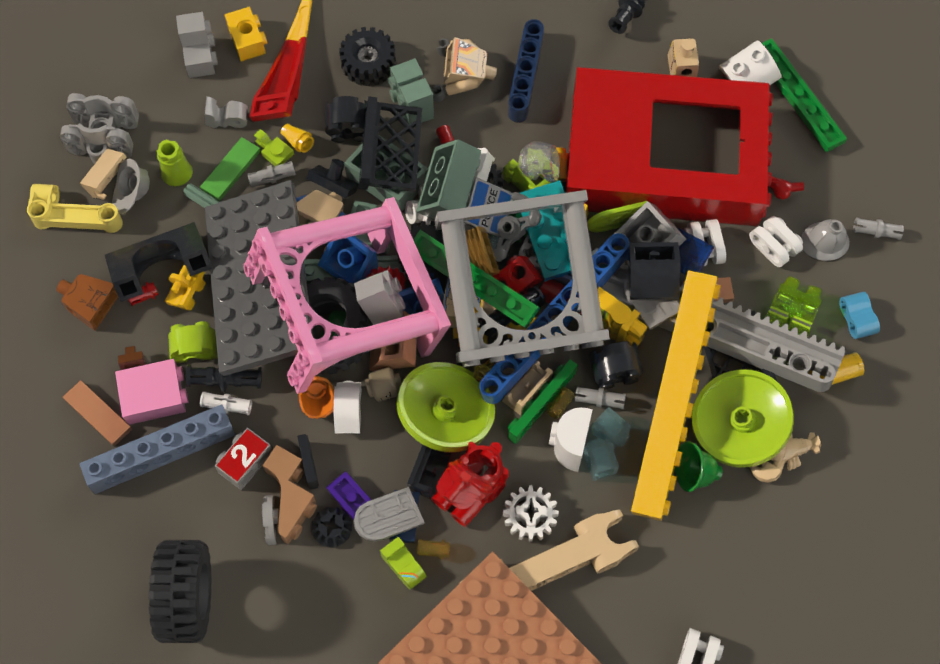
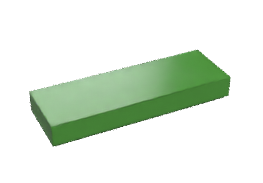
(230, 169)

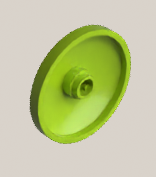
(444, 407)
(742, 418)

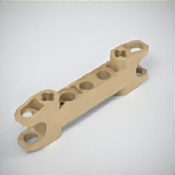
(589, 547)

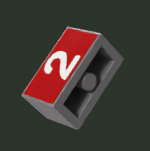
(243, 458)

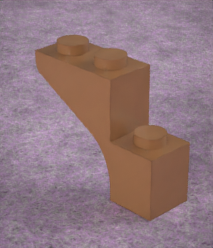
(294, 502)

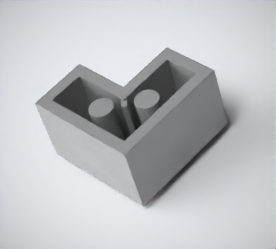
(197, 44)
(380, 297)

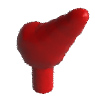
(783, 188)

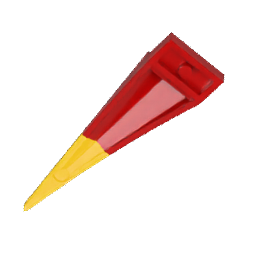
(282, 83)

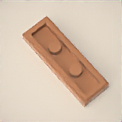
(97, 413)

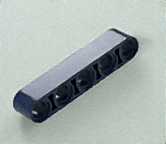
(530, 42)

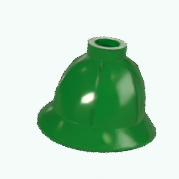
(696, 468)

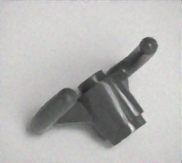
(517, 231)

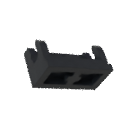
(428, 471)

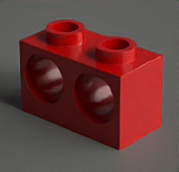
(510, 274)

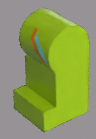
(403, 563)

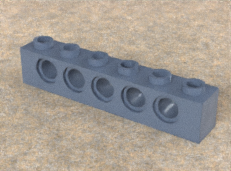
(157, 449)

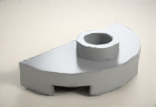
(270, 519)

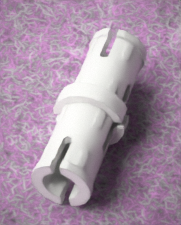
(229, 403)

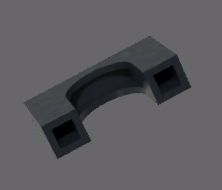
(131, 261)

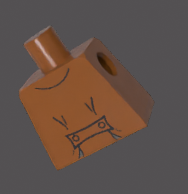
(88, 299)

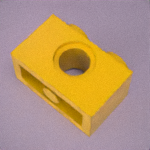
(249, 44)

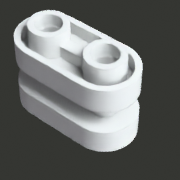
(714, 238)
(776, 241)
(711, 649)

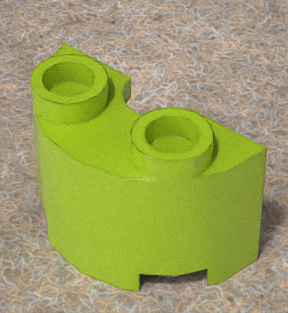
(192, 342)

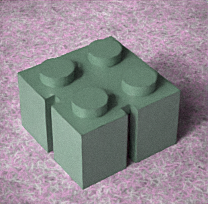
(410, 91)

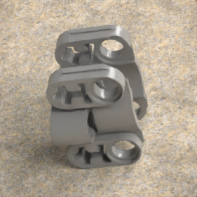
(103, 126)

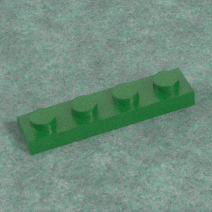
(535, 409)

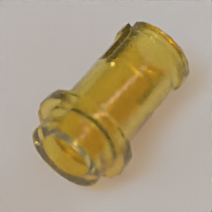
(482, 369)
(560, 403)
(434, 548)

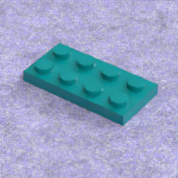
(549, 235)

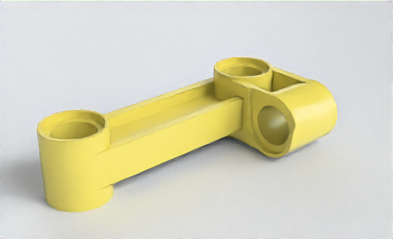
(45, 201)

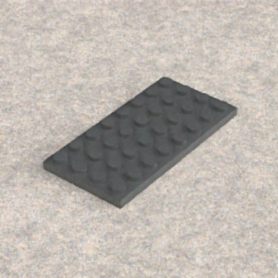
(244, 313)

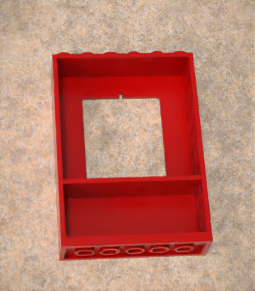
(614, 144)

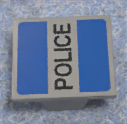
(483, 194)

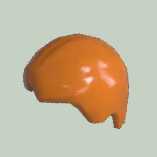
(318, 399)

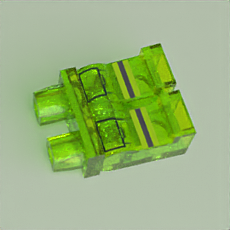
(795, 305)

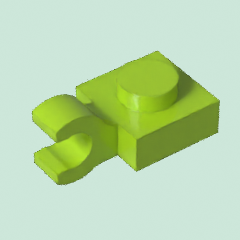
(274, 151)

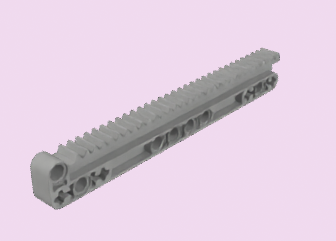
(744, 335)

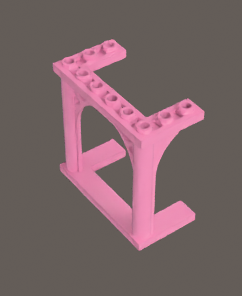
(318, 354)

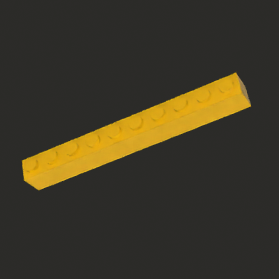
(674, 396)

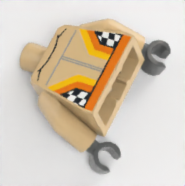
(463, 67)

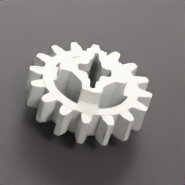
(540, 513)

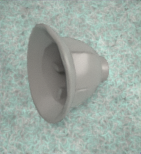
(825, 240)

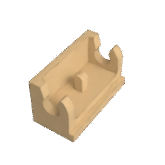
(102, 173)
(527, 387)

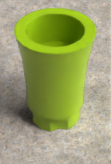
(173, 164)

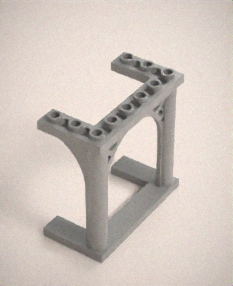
(472, 347)

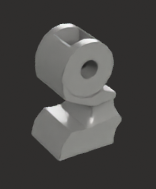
(231, 114)

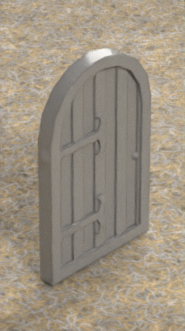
(653, 311)
(388, 516)

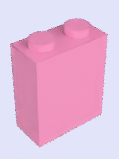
(151, 391)

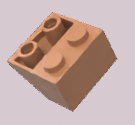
(394, 355)

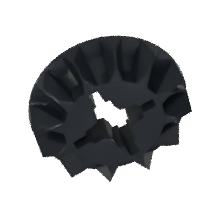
(337, 536)

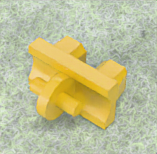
(184, 289)

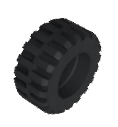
(341, 296)
(180, 591)

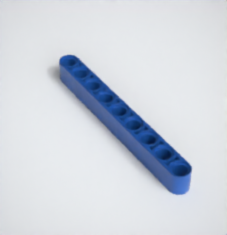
(521, 365)

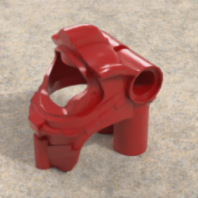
(465, 487)

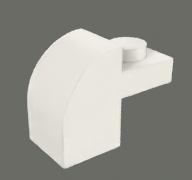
(347, 407)

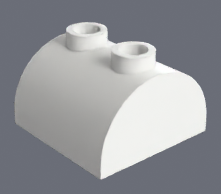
(751, 65)
(570, 437)

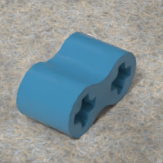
(859, 315)

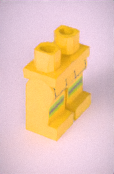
(619, 319)

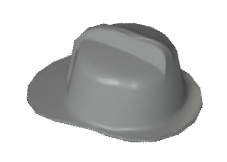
(130, 185)

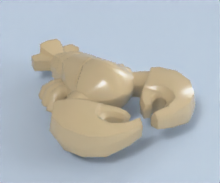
(794, 448)

